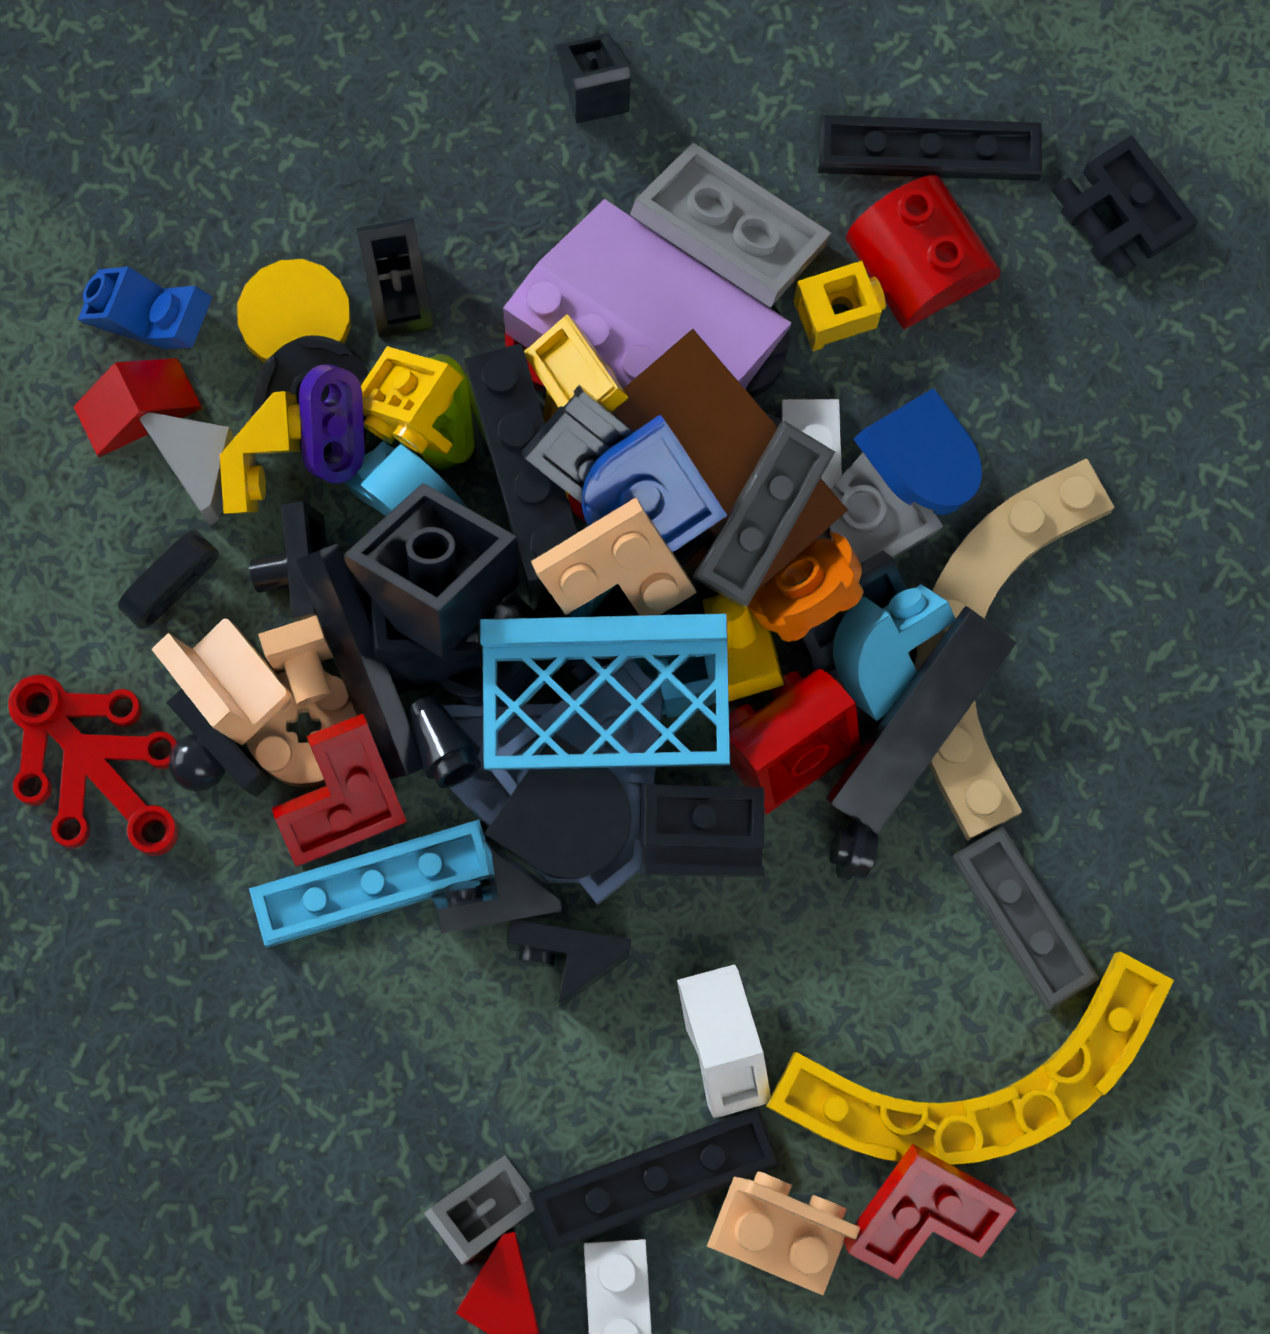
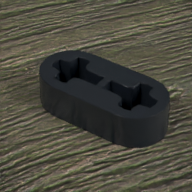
(168, 579)

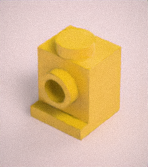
(844, 286)

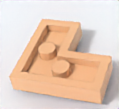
(613, 551)

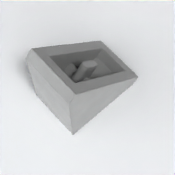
(194, 456)
(481, 1210)

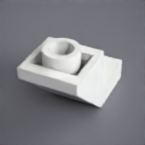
(725, 1040)

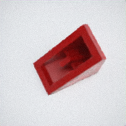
(128, 392)
(501, 1294)

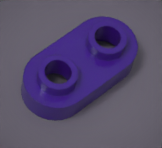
(334, 421)

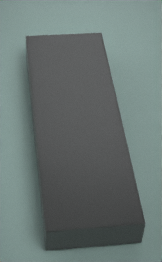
(763, 514)
(1024, 918)

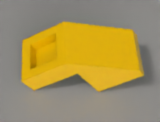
(269, 431)

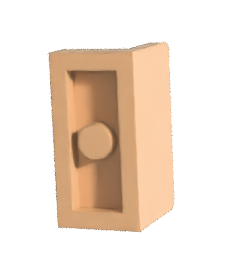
(225, 680)

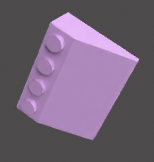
(639, 299)

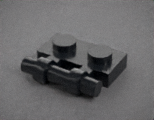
(1139, 199)

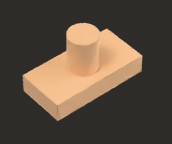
(299, 652)

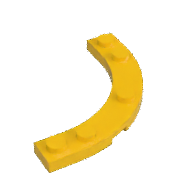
(1001, 1120)

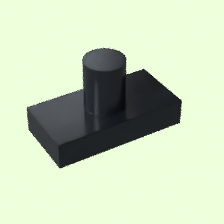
(302, 536)

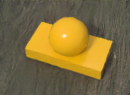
(568, 359)

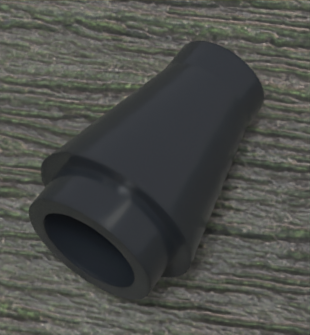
(444, 746)

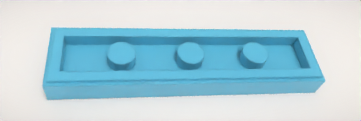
(369, 884)

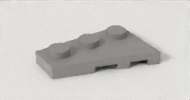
(877, 516)

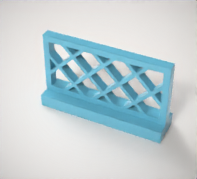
(604, 639)

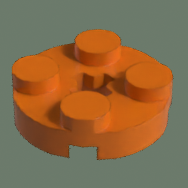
(830, 588)

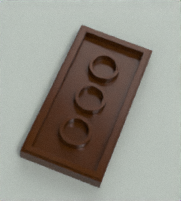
(720, 433)

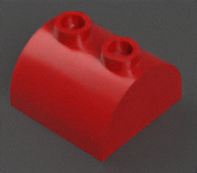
(921, 250)
(794, 736)

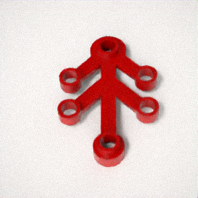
(87, 756)

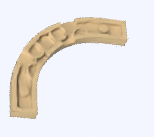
(972, 579)

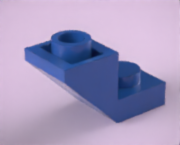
(142, 310)

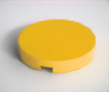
(289, 303)

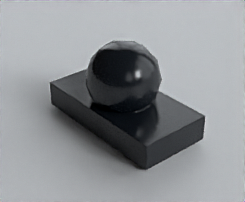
(206, 755)

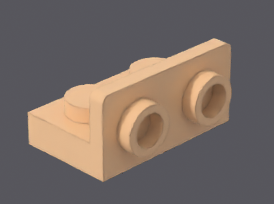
(781, 1233)

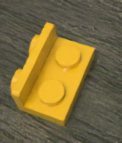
(406, 397)

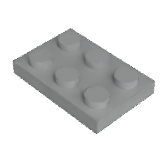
(730, 224)

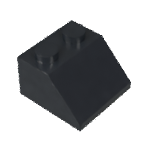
(435, 568)

